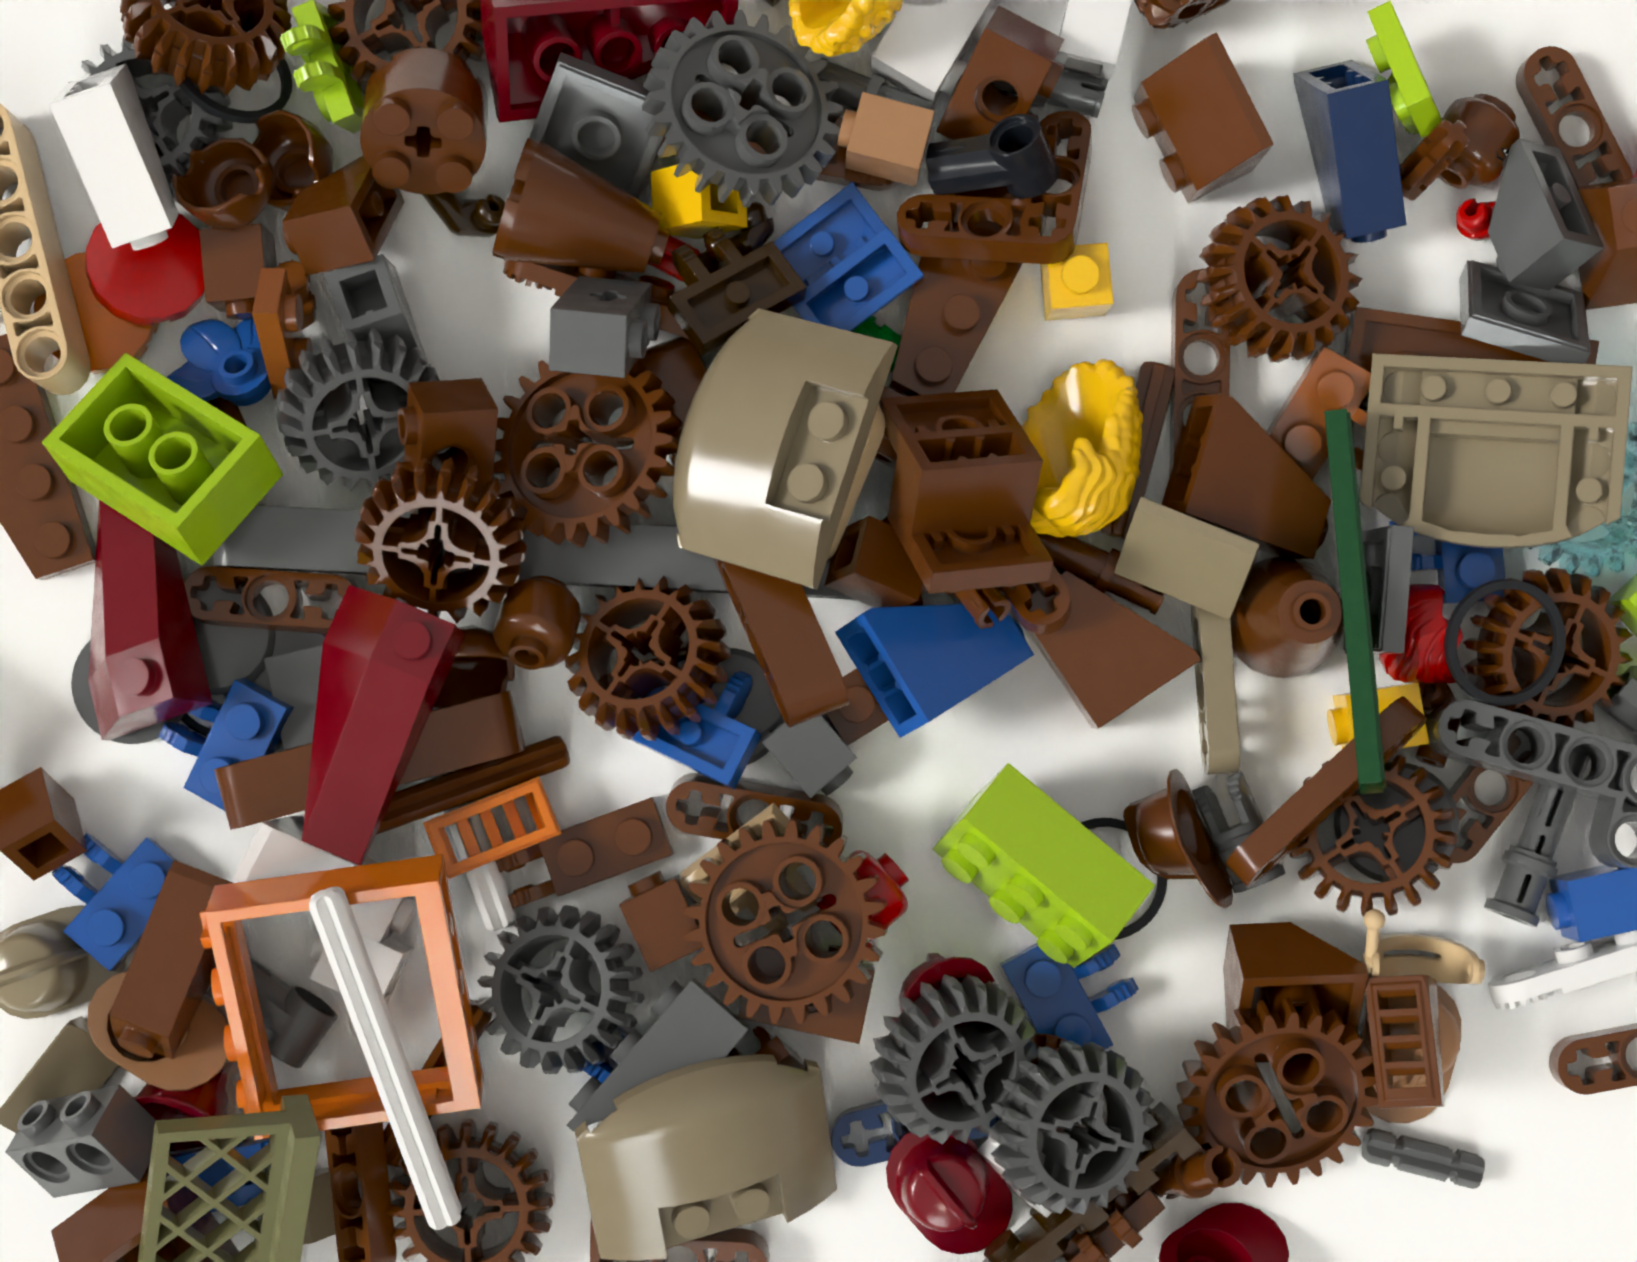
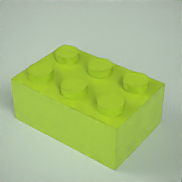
(163, 458)
(1042, 868)

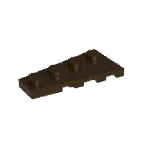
(1044, 1238)

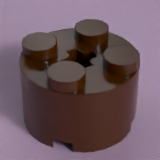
(424, 123)

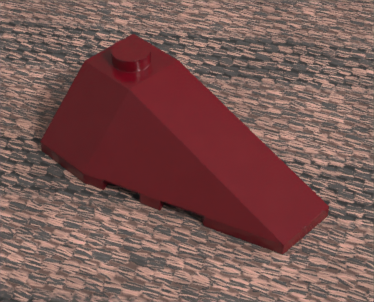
(373, 700)

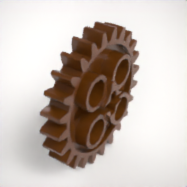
(577, 498)
(809, 970)
(1330, 1069)

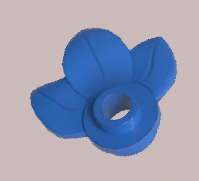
(223, 362)

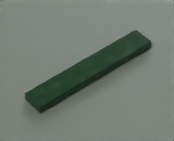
(1355, 602)

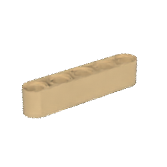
(37, 271)

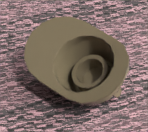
(45, 968)

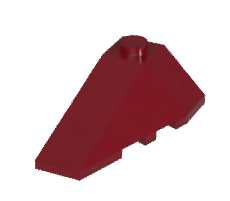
(617, 35)
(142, 631)

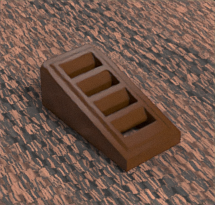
(1426, 1014)

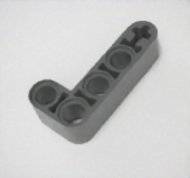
(1548, 764)

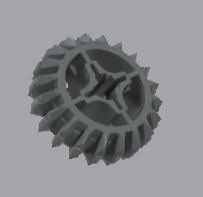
(171, 108)
(313, 410)
(548, 1009)
(922, 1055)
(1063, 1092)

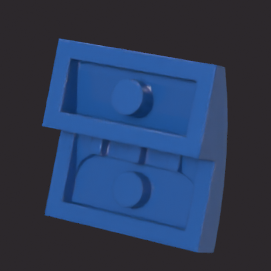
(846, 262)

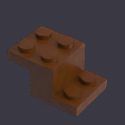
(964, 491)

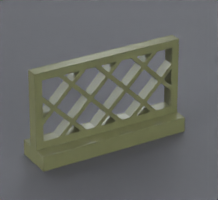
(285, 1184)

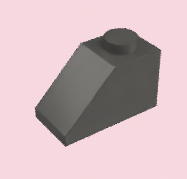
(1540, 219)

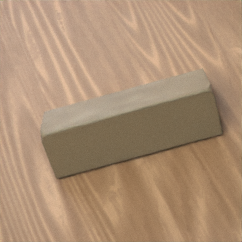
(64, 1069)

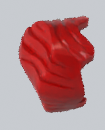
(1424, 640)

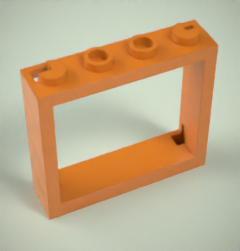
(233, 984)

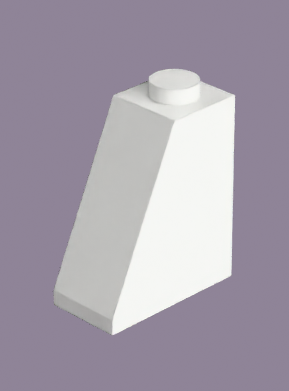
(116, 157)
(281, 852)

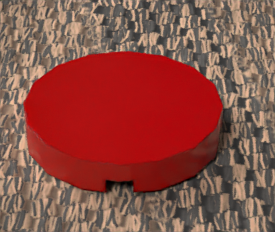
(149, 282)

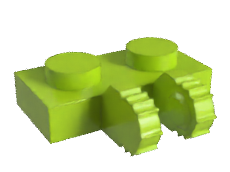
(324, 73)
(1406, 83)

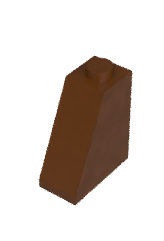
(1245, 482)
(1107, 652)
(167, 968)

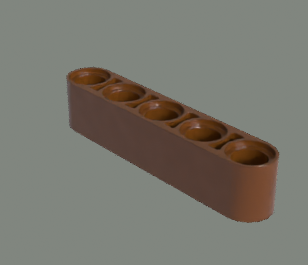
(450, 741)

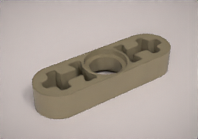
(1215, 692)

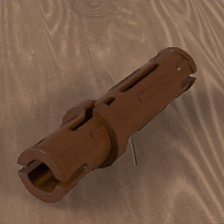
(1098, 568)

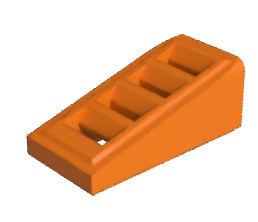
(540, 810)

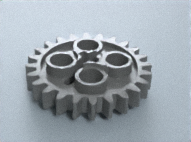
(720, 148)

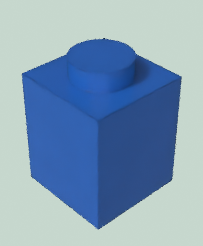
(1593, 902)

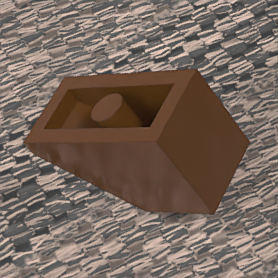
(341, 219)

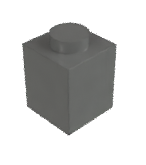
(810, 754)

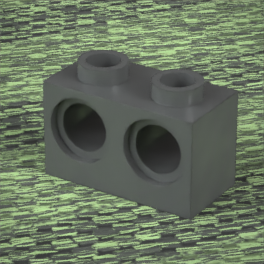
(84, 1141)

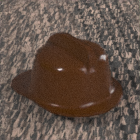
(1175, 841)

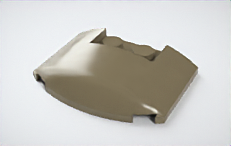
(777, 444)
(1495, 448)
(706, 1154)

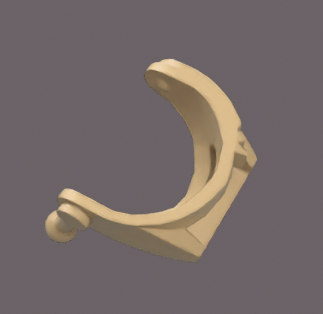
(1451, 964)

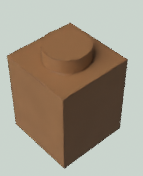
(886, 138)

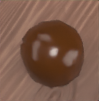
(296, 153)
(228, 186)
(476, 670)

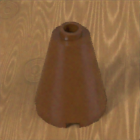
(575, 217)
(1286, 618)

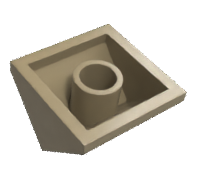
(1186, 558)

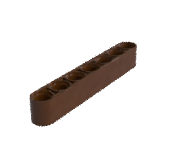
(770, 609)

